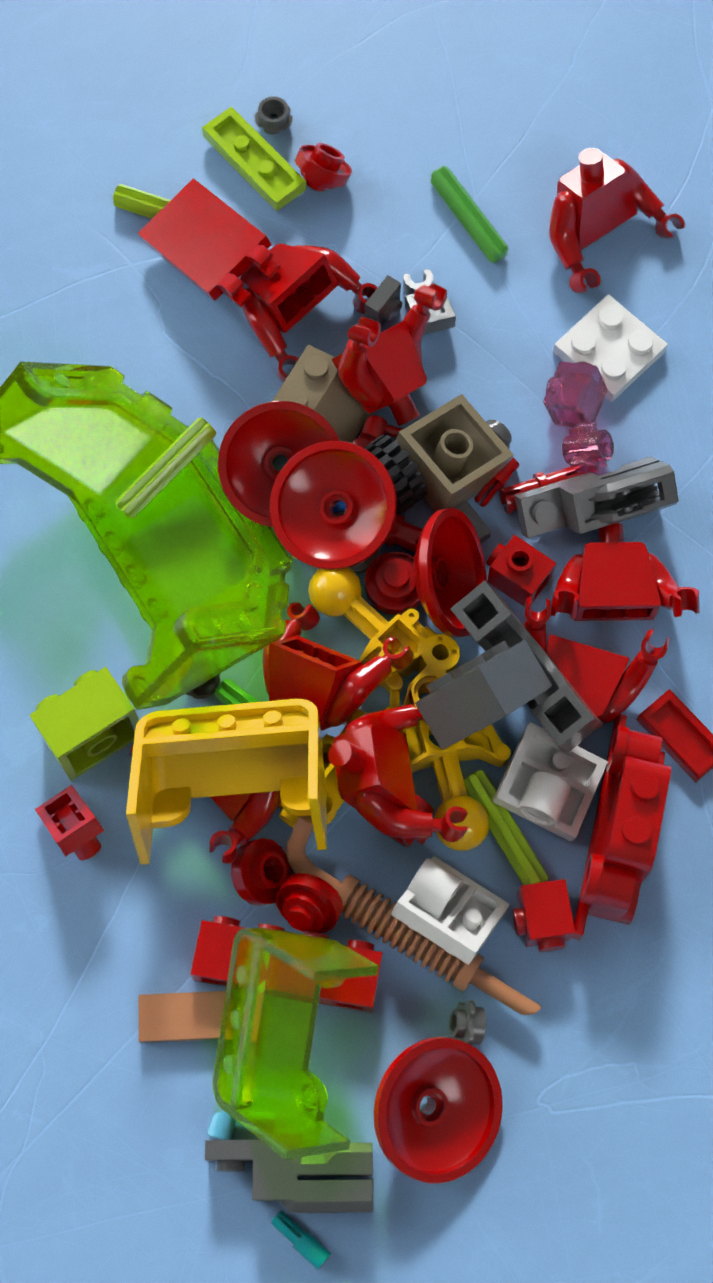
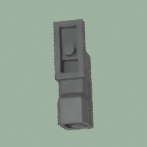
(598, 501)
(278, 1178)

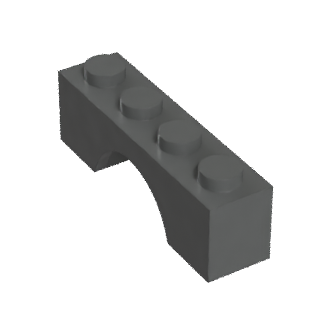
(558, 708)

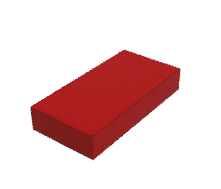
(682, 734)

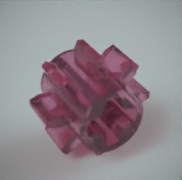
(588, 447)

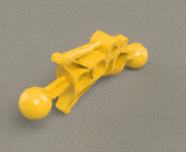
(338, 595)

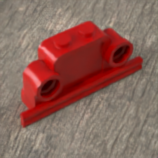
(624, 827)

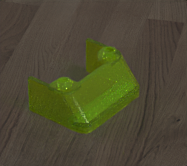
(269, 1037)

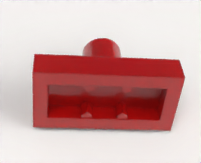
(71, 824)

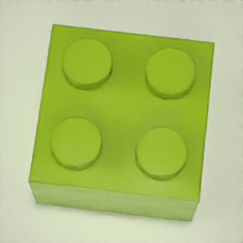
(86, 722)

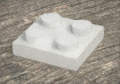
(614, 343)

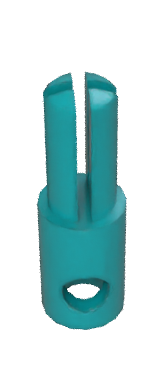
(302, 1240)

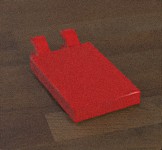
(209, 243)

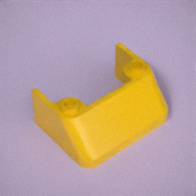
(222, 754)

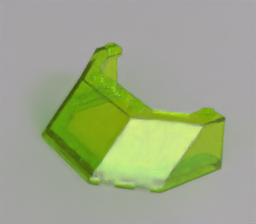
(187, 559)

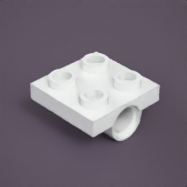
(549, 783)
(450, 909)

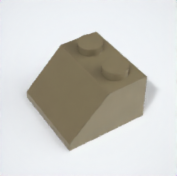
(317, 385)
(454, 452)

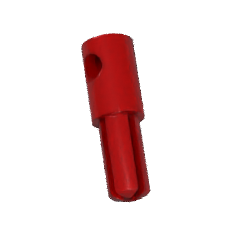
(498, 480)

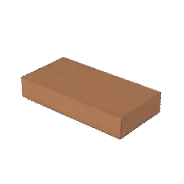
(180, 1016)

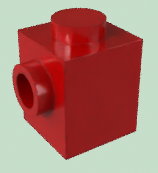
(519, 570)
(544, 915)

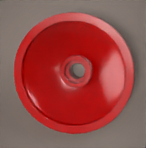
(254, 442)
(306, 498)
(447, 567)
(459, 1114)

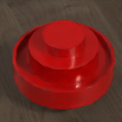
(323, 166)
(392, 584)
(259, 871)
(309, 903)

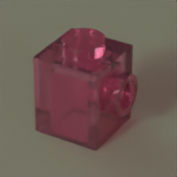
(575, 393)

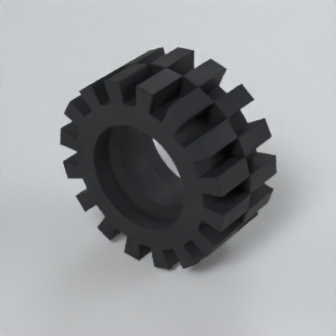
(406, 478)

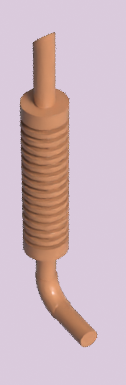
(376, 915)

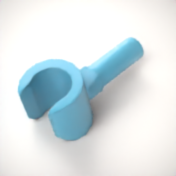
(222, 1126)

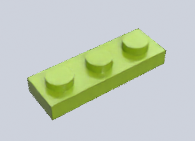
(254, 158)

